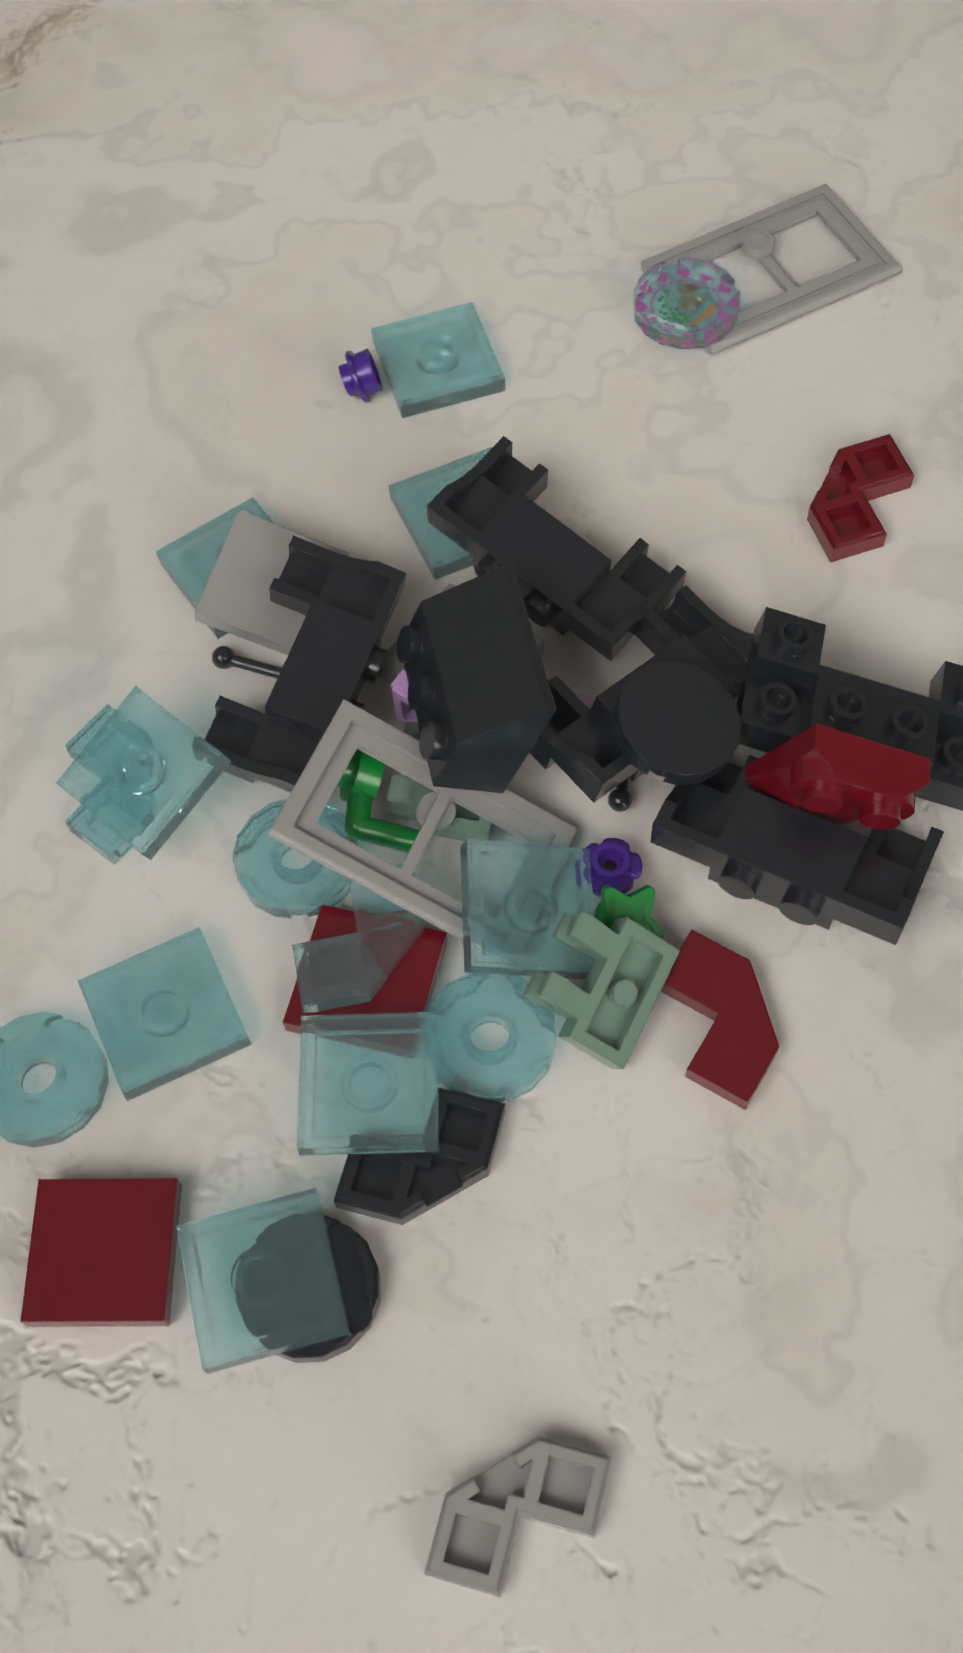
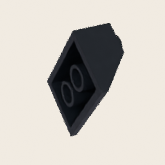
(475, 682)

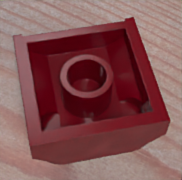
(842, 777)

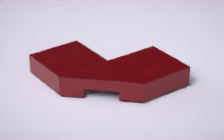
(841, 507)
(742, 1036)

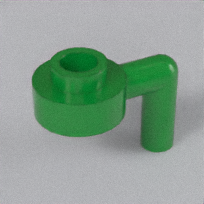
(358, 788)

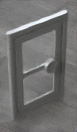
(360, 730)

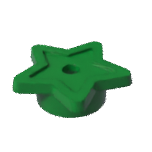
(635, 905)

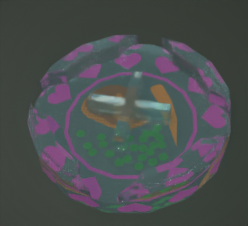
(686, 303)

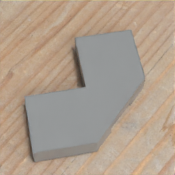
(481, 1516)

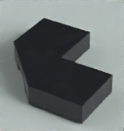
(409, 1184)

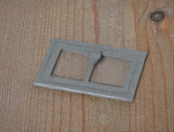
(789, 260)

